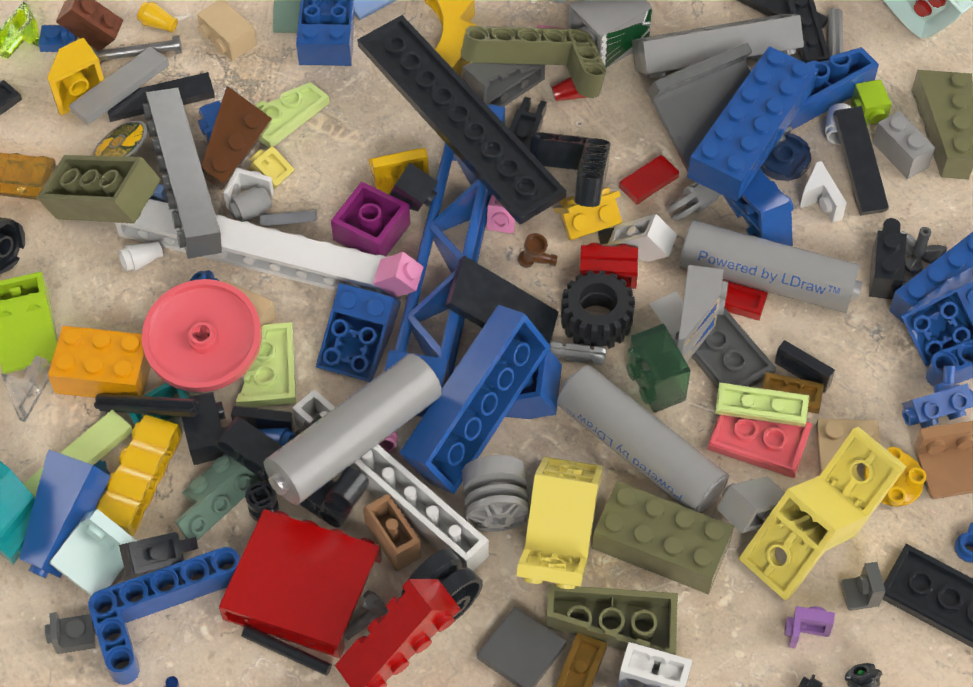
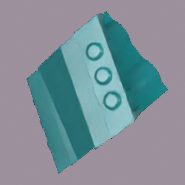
(15, 513)

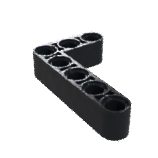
(578, 153)
(330, 503)

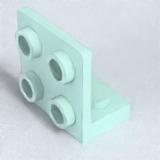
(92, 552)

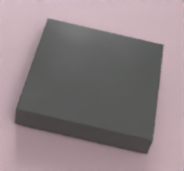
(521, 649)

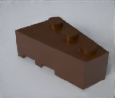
(233, 137)

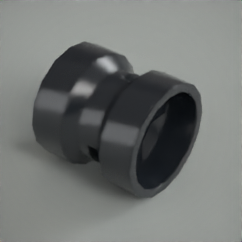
(268, 499)

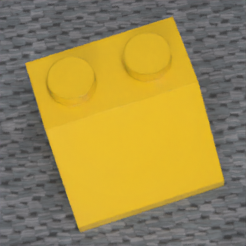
(73, 74)

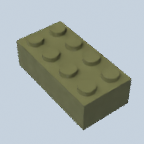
(99, 188)
(662, 537)

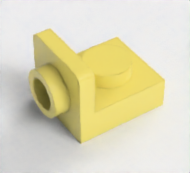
(271, 164)

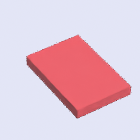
(760, 443)

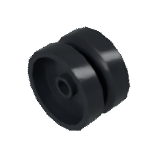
(460, 583)

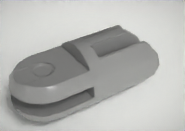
(695, 197)

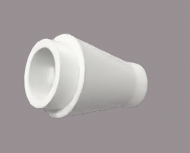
(139, 255)

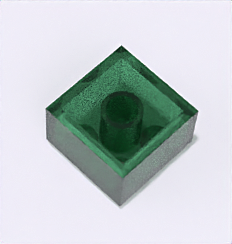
(658, 368)

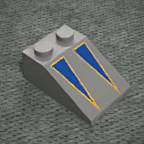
(702, 303)

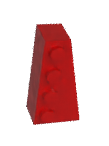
(399, 634)

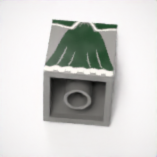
(611, 25)

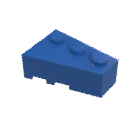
(765, 210)

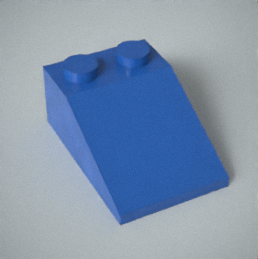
(541, 391)

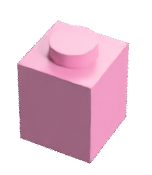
(398, 275)

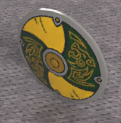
(122, 140)

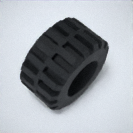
(597, 291)

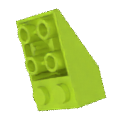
(25, 322)

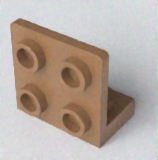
(946, 458)

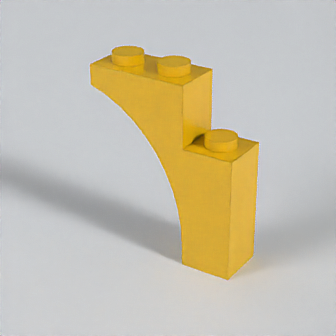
(455, 19)

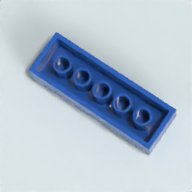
(752, 123)
(475, 398)

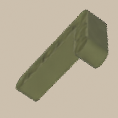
(541, 47)

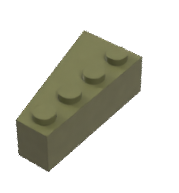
(947, 110)
(615, 616)

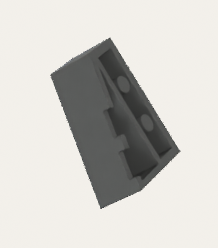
(502, 82)

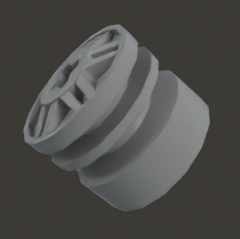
(495, 493)

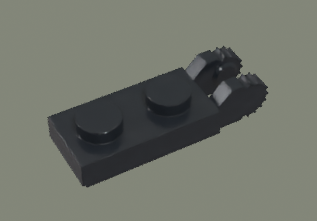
(526, 122)

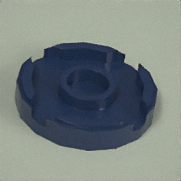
(788, 159)

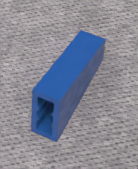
(63, 497)

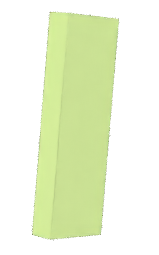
(762, 404)

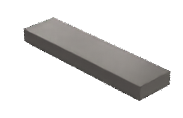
(118, 85)

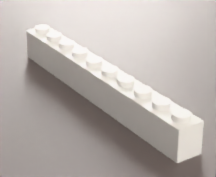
(265, 250)

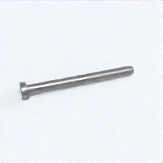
(130, 51)

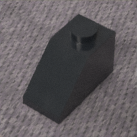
(415, 188)

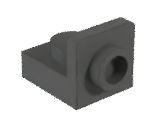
(864, 590)
(70, 633)

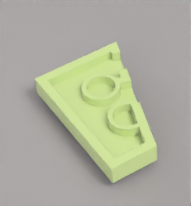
(291, 111)
(273, 371)

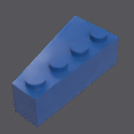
(836, 82)

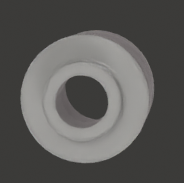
(250, 204)

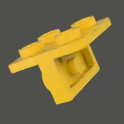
(389, 168)
(586, 220)

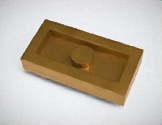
(582, 662)

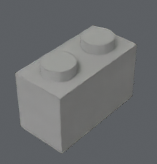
(903, 145)
(750, 502)

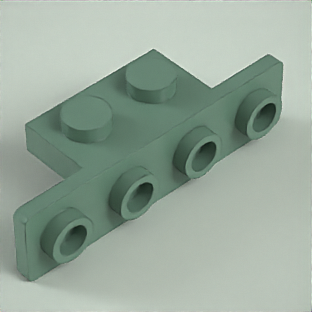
(214, 495)

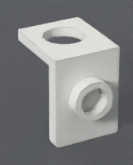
(246, 180)

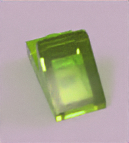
(18, 28)

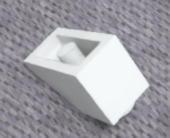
(649, 234)

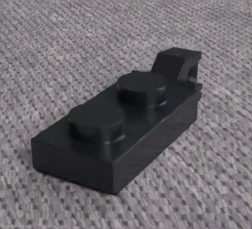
(155, 552)

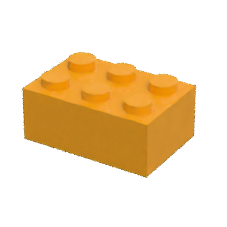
(98, 363)

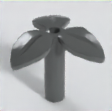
(920, 251)
(376, 609)

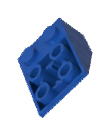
(325, 32)
(942, 316)
(357, 332)

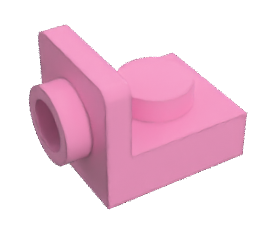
(499, 218)

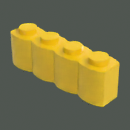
(140, 472)

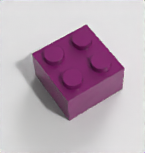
(370, 221)

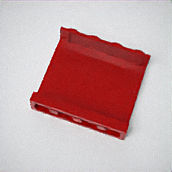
(299, 582)

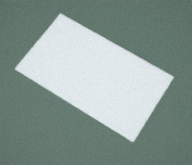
(669, 312)

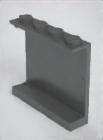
(697, 96)

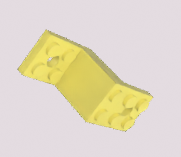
(821, 513)
(560, 522)

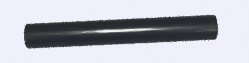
(286, 650)

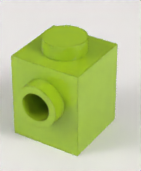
(873, 99)

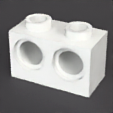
(652, 668)

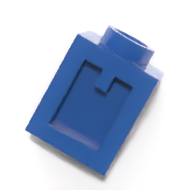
(54, 37)

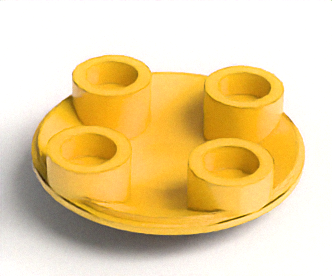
(908, 485)

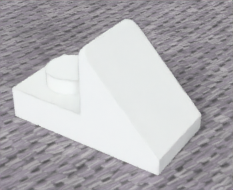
(823, 190)

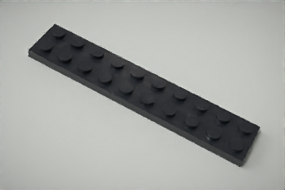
(462, 119)

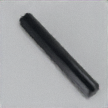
(147, 405)

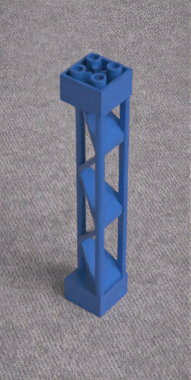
(470, 206)

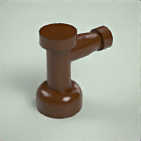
(534, 247)

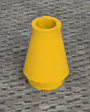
(155, 17)

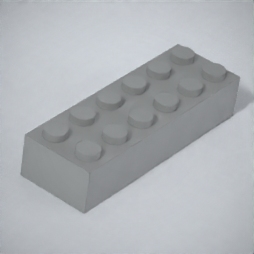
(686, 48)

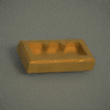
(795, 385)

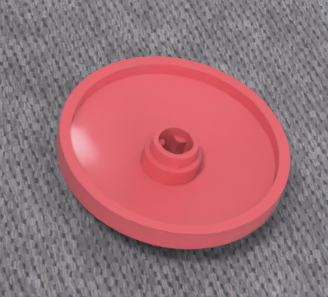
(201, 335)

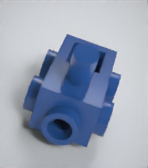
(946, 400)

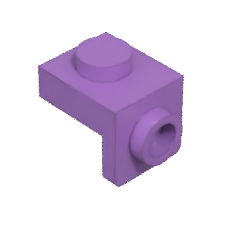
(808, 620)

